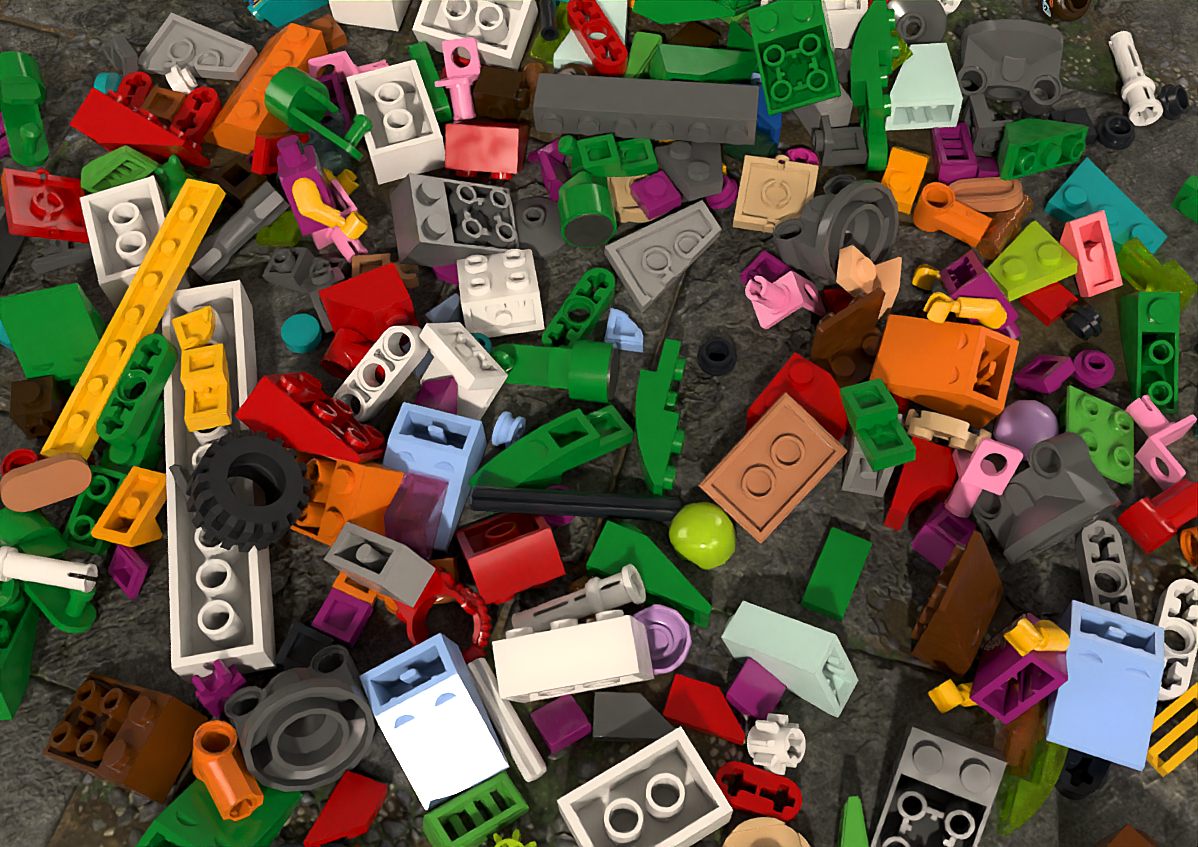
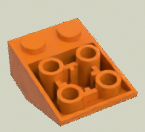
(946, 366)
(344, 493)

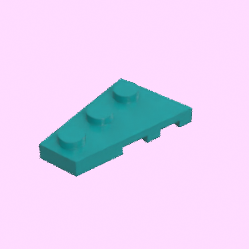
(1092, 191)

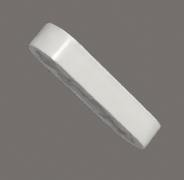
(1187, 626)

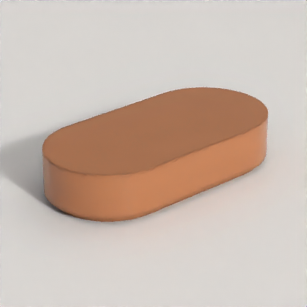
(988, 193)
(45, 482)

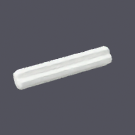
(507, 722)

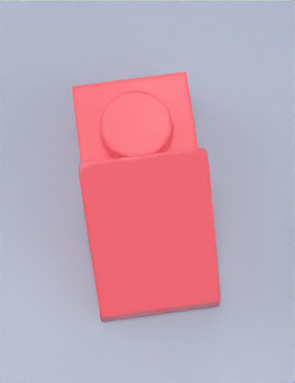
(1091, 245)

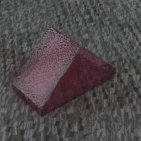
(416, 513)

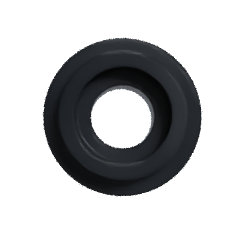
(1174, 101)
(1116, 132)
(1083, 322)
(716, 348)

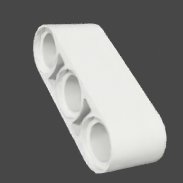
(396, 366)

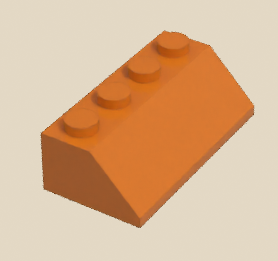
(245, 110)

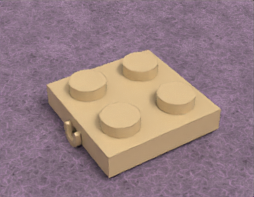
(773, 192)

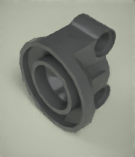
(1011, 60)
(847, 215)
(1048, 499)
(304, 723)

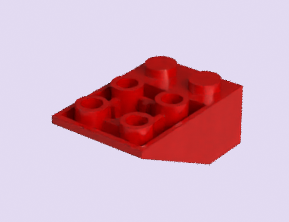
(115, 123)
(309, 419)

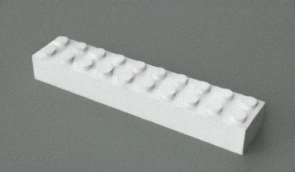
(216, 594)

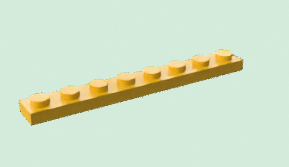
(135, 316)

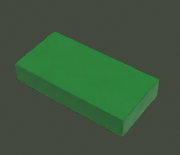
(836, 574)

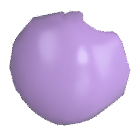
(1025, 424)
(667, 637)

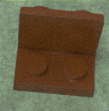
(849, 340)

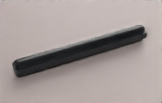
(573, 503)

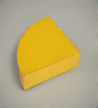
(195, 328)

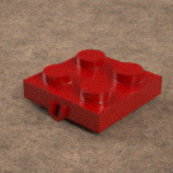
(44, 206)

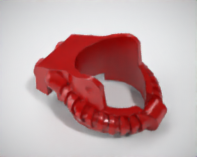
(442, 586)

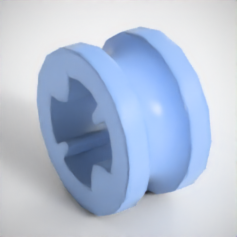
(508, 429)

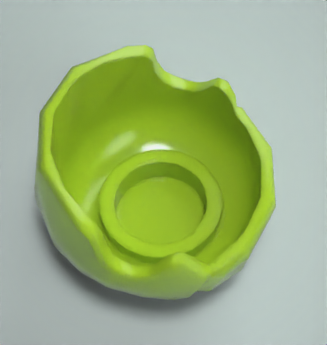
(703, 535)

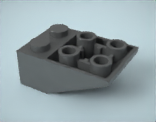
(450, 220)
(938, 790)

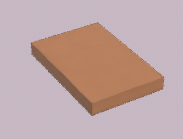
(772, 468)

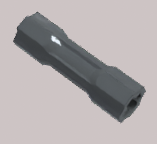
(257, 211)

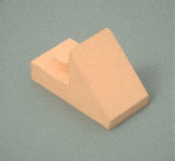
(859, 275)

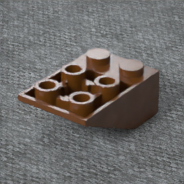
(958, 608)
(126, 736)

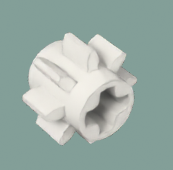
(776, 743)

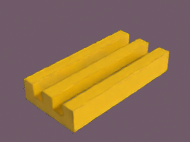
(1156, 762)

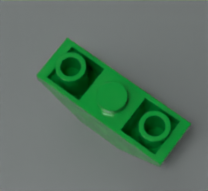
(1038, 146)

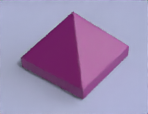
(551, 148)
(129, 569)

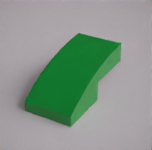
(617, 159)
(875, 424)

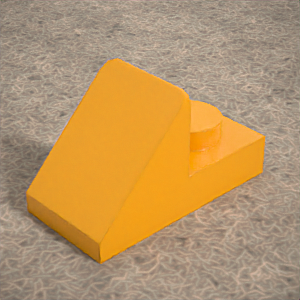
(905, 175)
(133, 509)

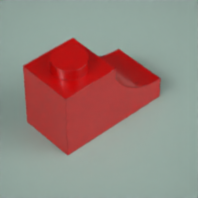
(922, 481)

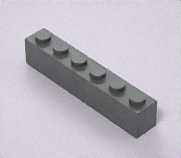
(646, 108)

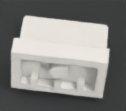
(500, 293)
(462, 357)

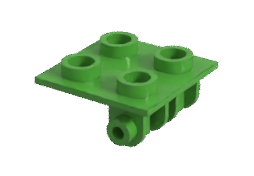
(1106, 431)

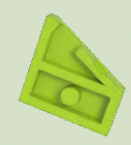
(1031, 263)

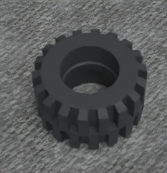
(261, 462)

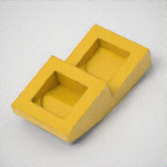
(206, 387)

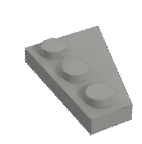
(196, 48)
(661, 252)

